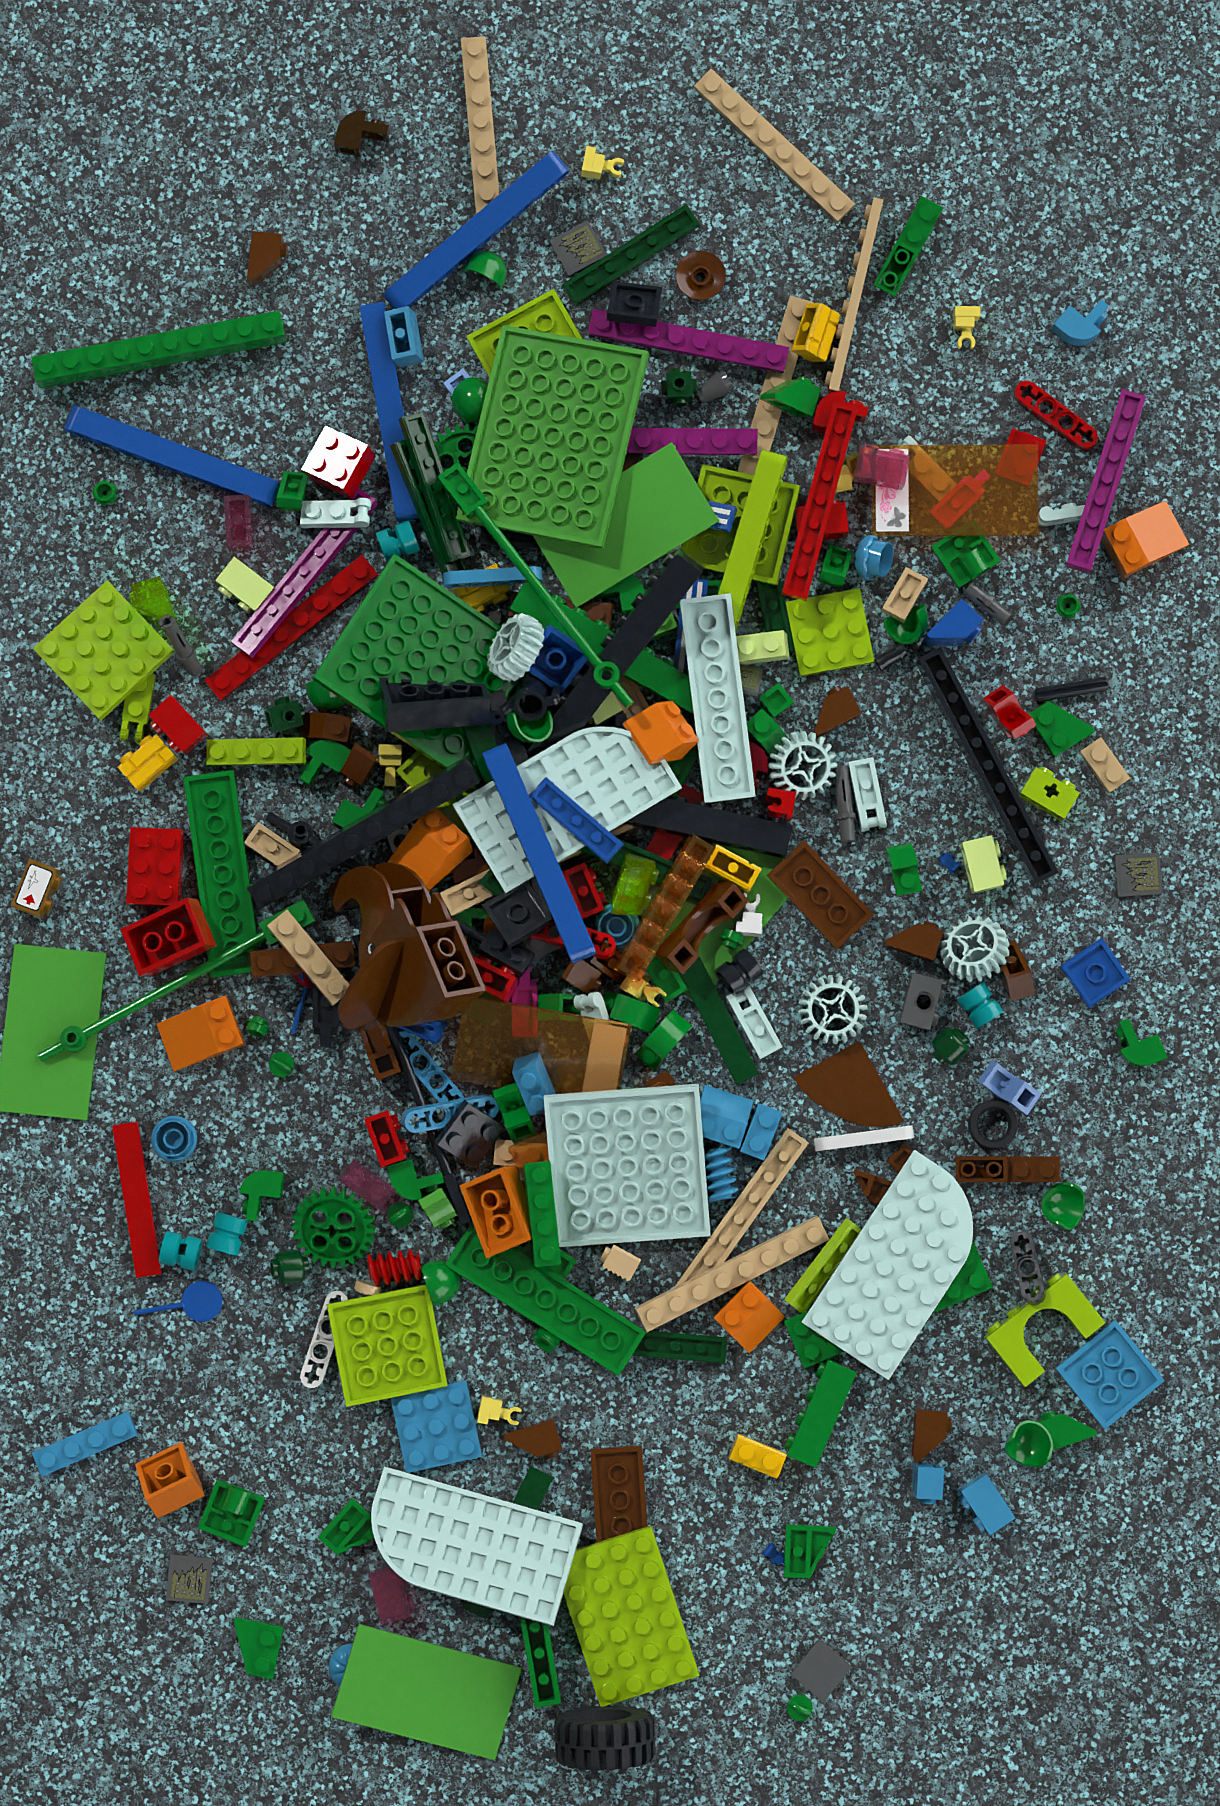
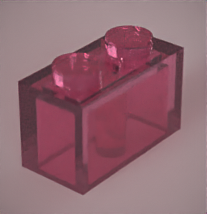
(881, 467)
(239, 523)
(367, 1184)
(390, 1595)

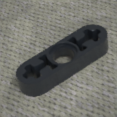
(1038, 1283)

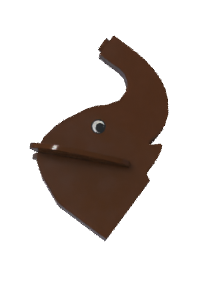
(409, 951)

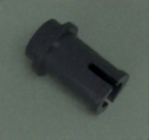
(891, 656)

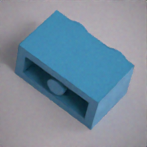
(404, 336)
(532, 1082)
(760, 1132)
(927, 1482)
(986, 1504)

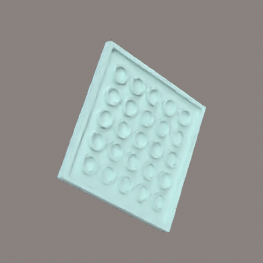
(627, 1165)

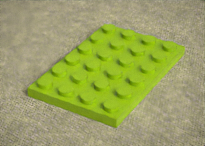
(627, 1617)

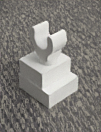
(751, 922)

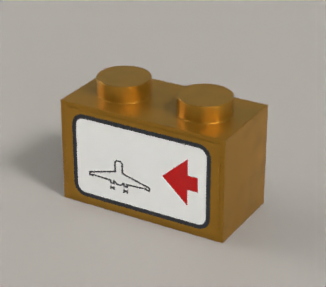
(37, 888)

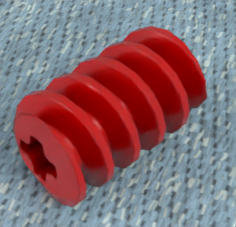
(394, 1267)

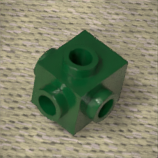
(675, 395)
(276, 717)

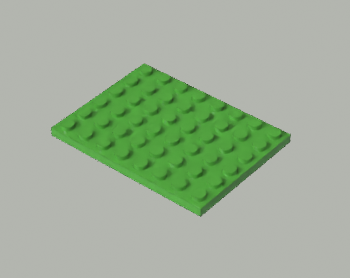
(555, 434)

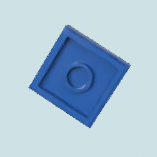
(1095, 973)

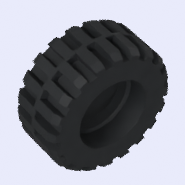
(604, 1737)

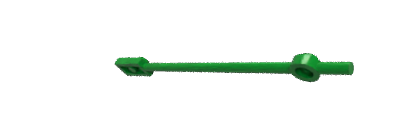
(471, 502)
(299, 911)

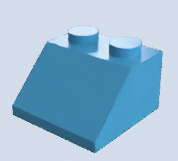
(724, 1116)

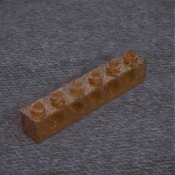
(664, 908)

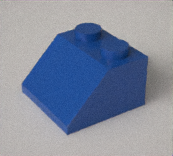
(955, 627)
(557, 659)

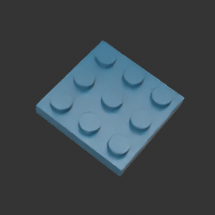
(1109, 1374)
(436, 1427)

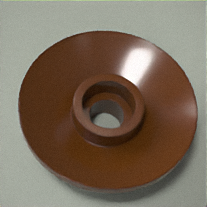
(705, 264)

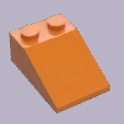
(1143, 539)
(432, 848)
(201, 1033)
(498, 1209)

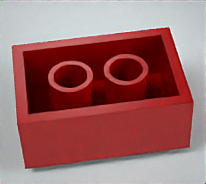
(155, 867)
(168, 937)

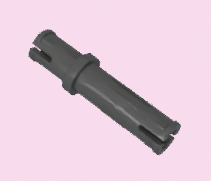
(184, 652)
(845, 810)

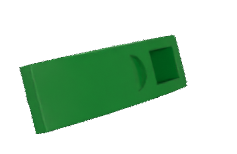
(908, 246)

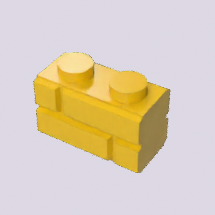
(816, 332)
(482, 596)
(147, 762)
(732, 868)
(757, 1455)

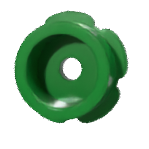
(100, 488)
(1072, 601)
(731, 939)
(257, 1026)

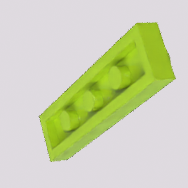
(256, 751)
(822, 1267)

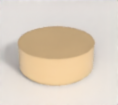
(366, 1287)

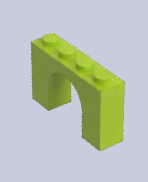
(1008, 1336)

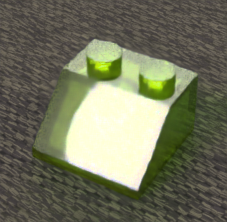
(152, 599)
(633, 885)

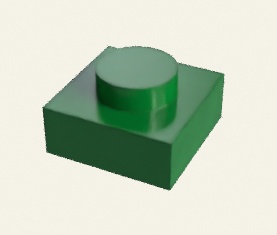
(776, 700)

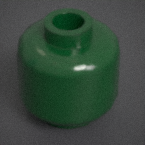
(950, 1046)
(289, 1267)

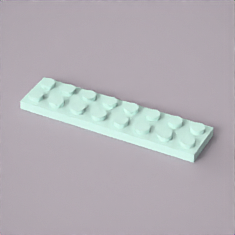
(717, 698)

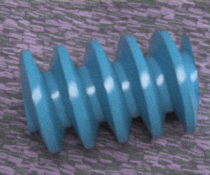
(719, 1174)

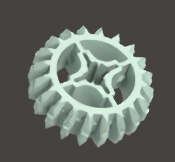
(515, 647)
(799, 755)
(971, 940)
(843, 1016)

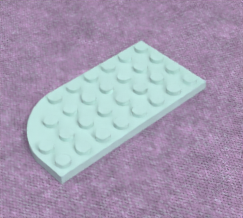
(595, 769)
(896, 1267)
(474, 1545)

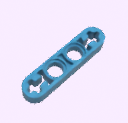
(487, 577)
(430, 1070)
(448, 1108)

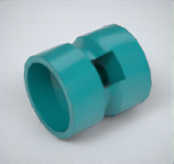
(398, 541)
(980, 1005)
(227, 1233)
(172, 1247)

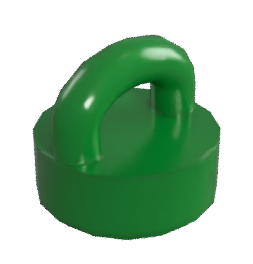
(281, 1064)
(400, 1214)
(545, 1340)
(799, 1707)

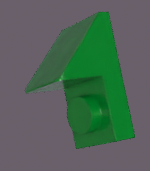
(292, 491)
(835, 566)

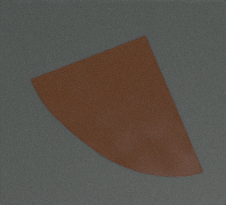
(850, 1088)

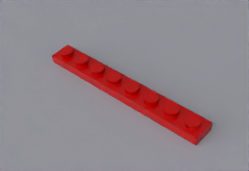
(819, 501)
(294, 626)

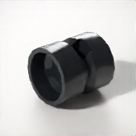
(738, 972)

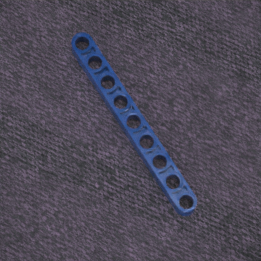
(477, 232)
(387, 402)
(171, 456)
(539, 853)

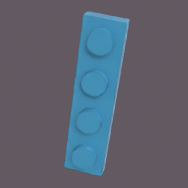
(85, 1443)

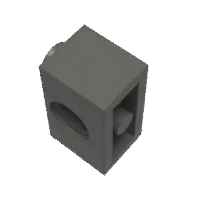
(911, 1014)

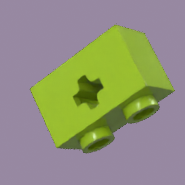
(1035, 793)

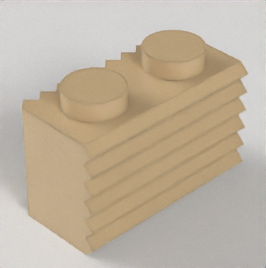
(619, 1262)

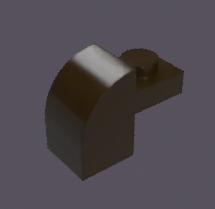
(354, 129)

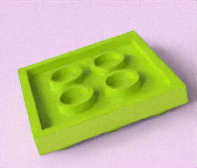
(829, 632)

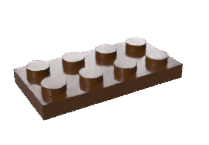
(820, 895)
(618, 1490)

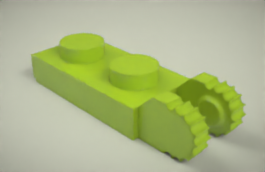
(137, 709)

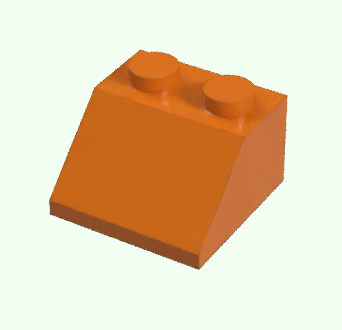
(661, 733)
(749, 1316)
(169, 1480)

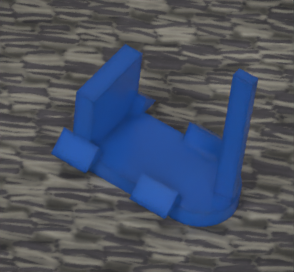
(948, 861)
(773, 1554)

